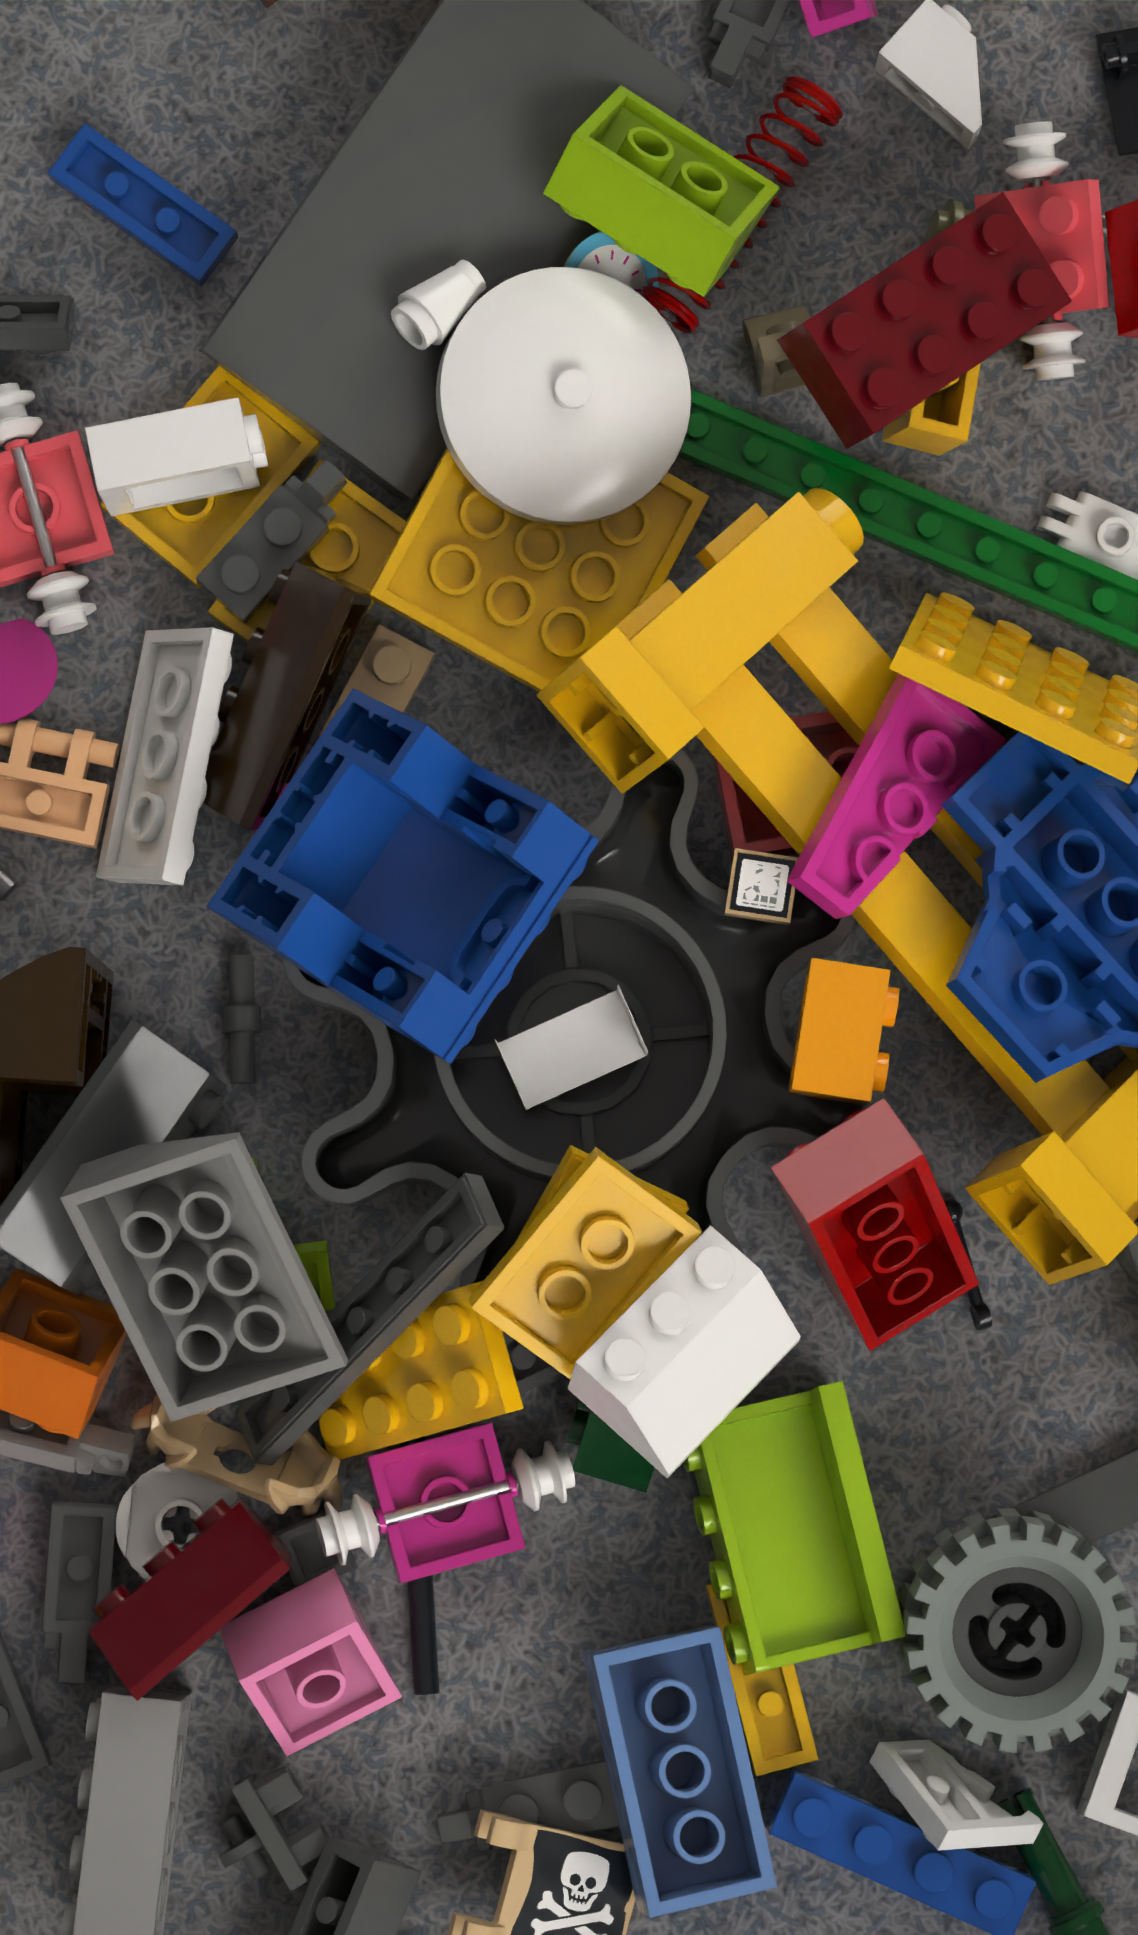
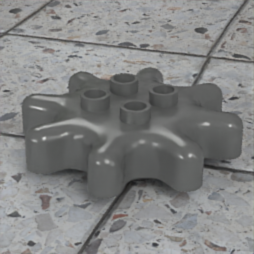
(701, 998)

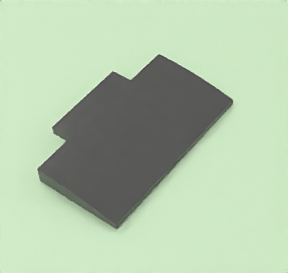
(428, 176)

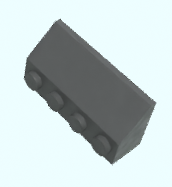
(134, 1098)

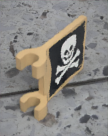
(553, 1882)

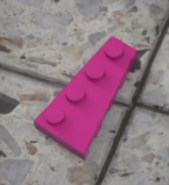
(890, 793)

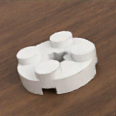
(157, 1496)

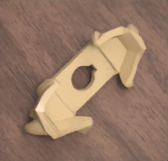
(296, 1478)

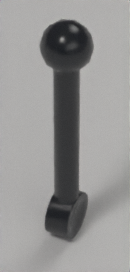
(979, 1310)

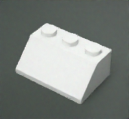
(685, 1352)

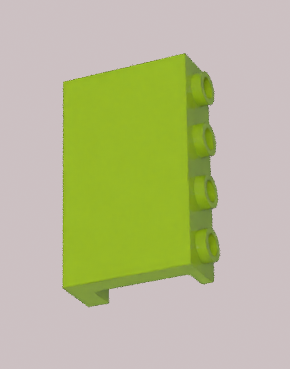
(793, 1532)

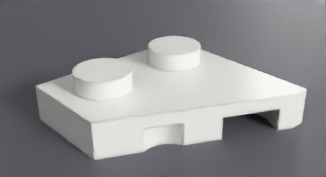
(949, 1799)

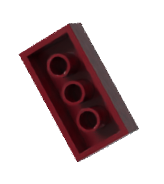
(924, 321)

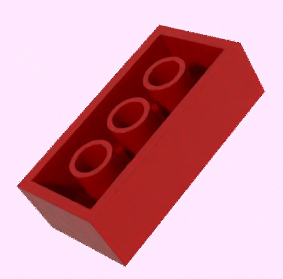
(876, 1223)

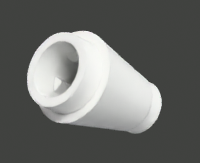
(435, 306)

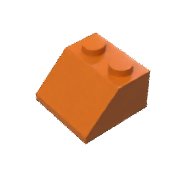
(54, 1352)

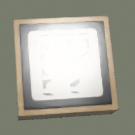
(760, 887)

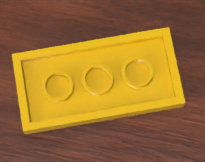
(431, 1379)

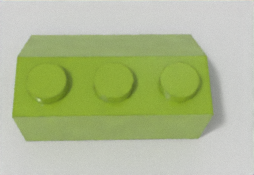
(660, 190)

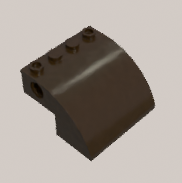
(49, 1040)

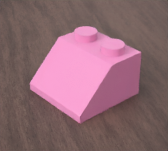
(309, 1662)

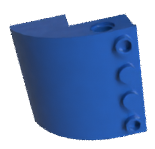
(403, 874)

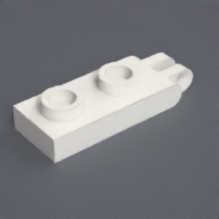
(1095, 531)

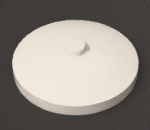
(563, 396)

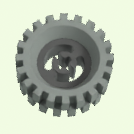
(1069, 1669)

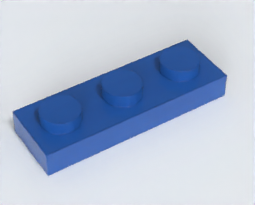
(143, 204)

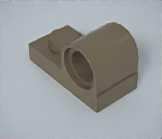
(772, 366)

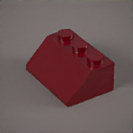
(188, 1594)

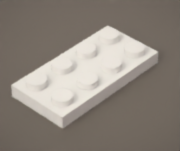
(165, 756)

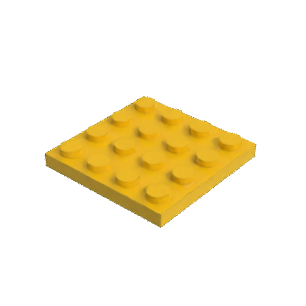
(527, 589)
(1022, 684)

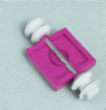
(445, 1502)

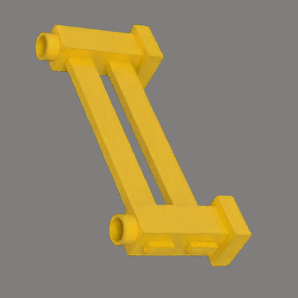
(682, 674)

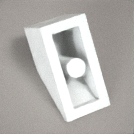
(937, 68)

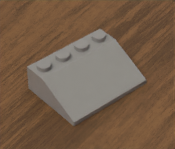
(201, 1271)

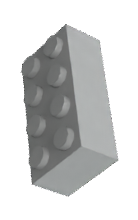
(131, 1813)

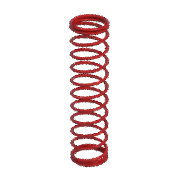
(661, 299)

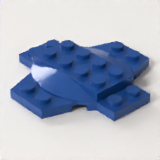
(1059, 919)

